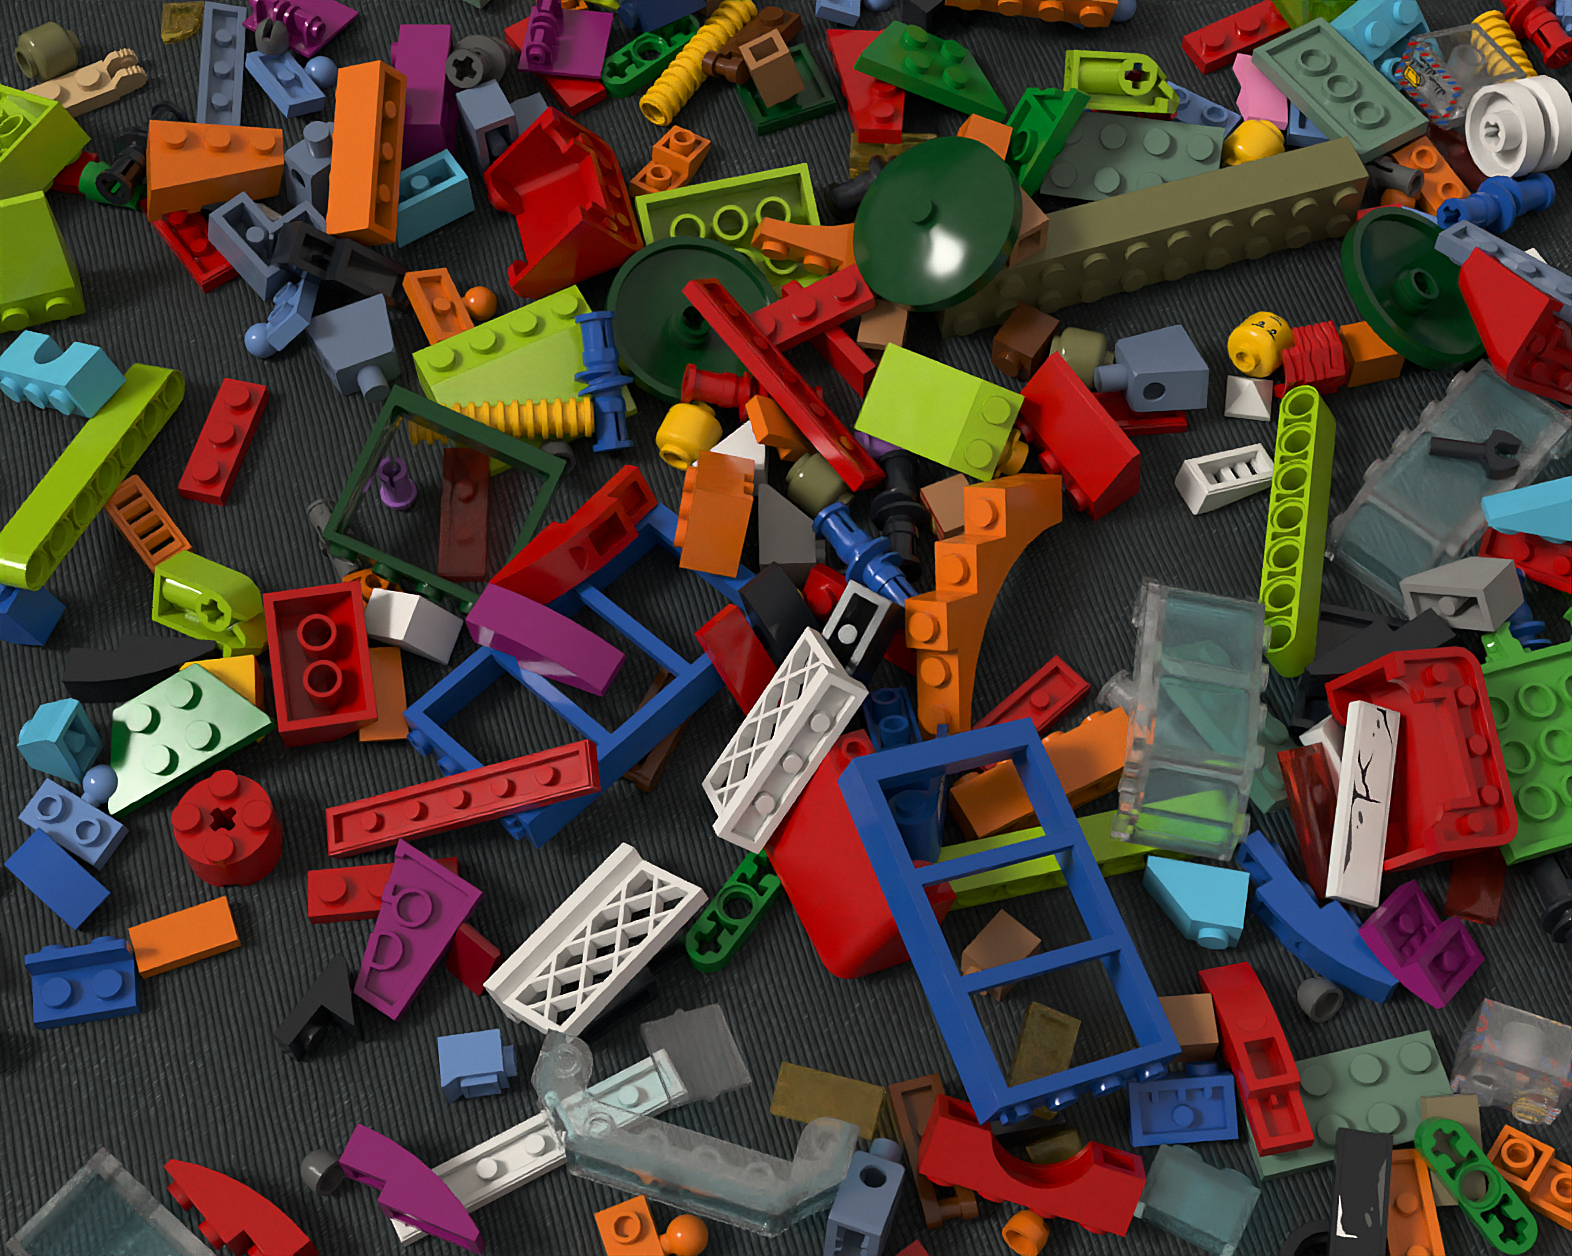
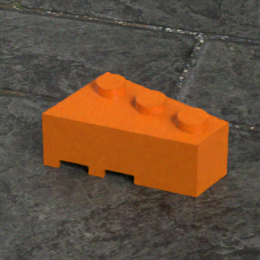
(209, 165)
(715, 513)

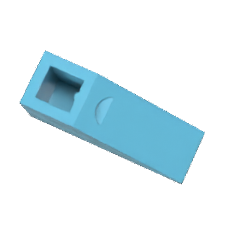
(1534, 509)

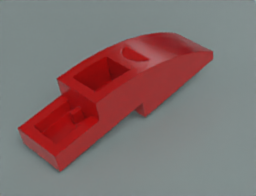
(582, 545)
(1259, 1058)
(236, 1213)

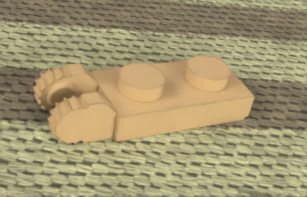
(95, 84)

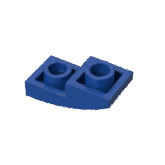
(57, 879)

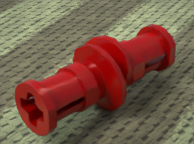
(1542, 29)
(724, 389)

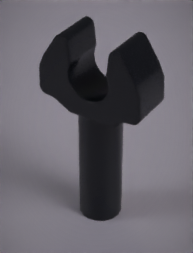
(1484, 453)

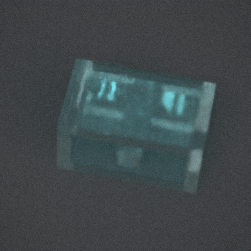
(1197, 1200)

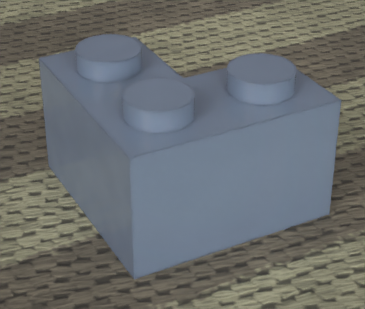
(492, 122)
(250, 237)

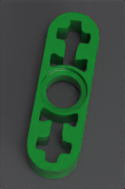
(641, 70)
(706, 929)
(1511, 1207)

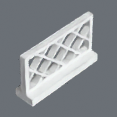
(802, 738)
(580, 929)

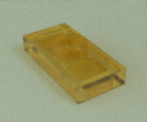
(1042, 1048)

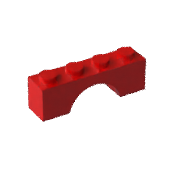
(1092, 1187)

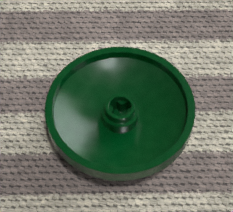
(937, 224)
(1409, 289)
(661, 328)

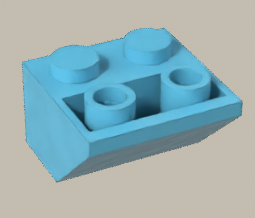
(1381, 31)

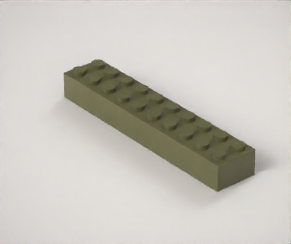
(1175, 232)

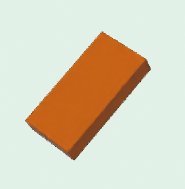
(184, 937)

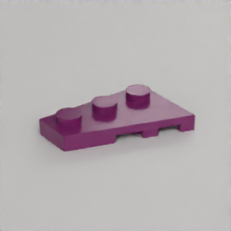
(413, 929)

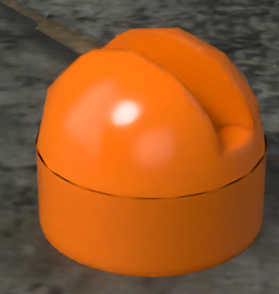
(1026, 1233)

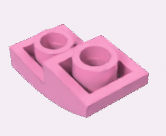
(1258, 95)

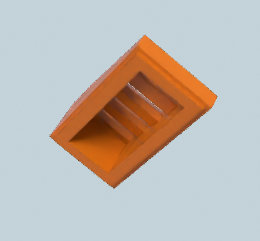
(131, 501)

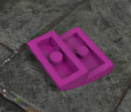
(1418, 948)

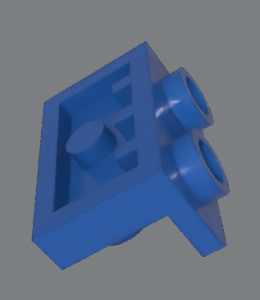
(84, 982)
(1183, 1106)

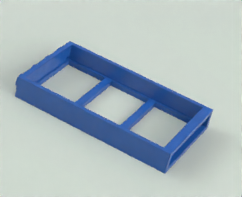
(615, 751)
(944, 987)

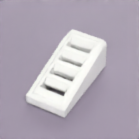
(1205, 494)

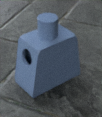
(309, 167)
(356, 347)
(1156, 372)
(866, 1202)

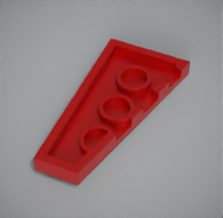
(872, 104)

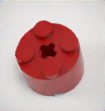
(228, 830)

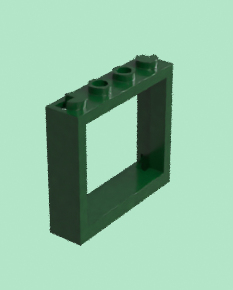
(462, 429)

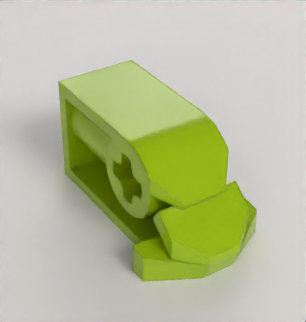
(1104, 80)
(210, 604)

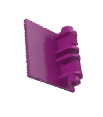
(308, 21)
(565, 41)

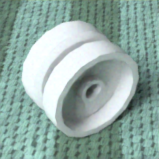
(1519, 127)

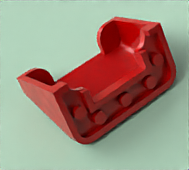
(566, 205)
(1518, 327)
(1449, 762)
(831, 875)

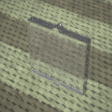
(695, 1055)

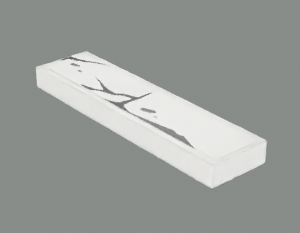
(1363, 805)

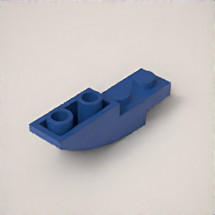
(1319, 937)

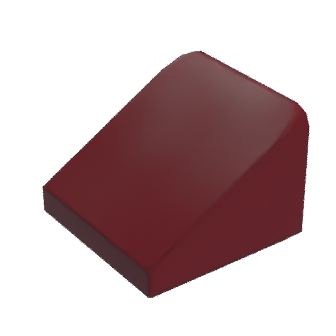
(473, 959)

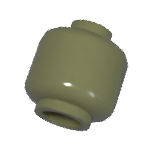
(47, 52)
(1083, 352)
(816, 485)

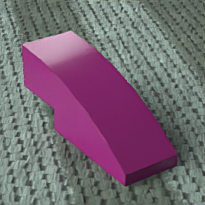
(543, 640)
(409, 1189)

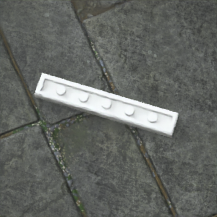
(530, 1149)

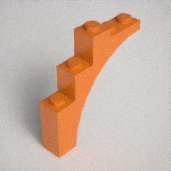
(831, 247)
(969, 572)

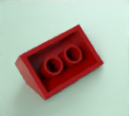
(1078, 439)
(320, 662)

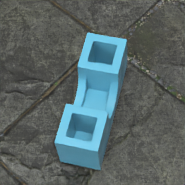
(67, 381)

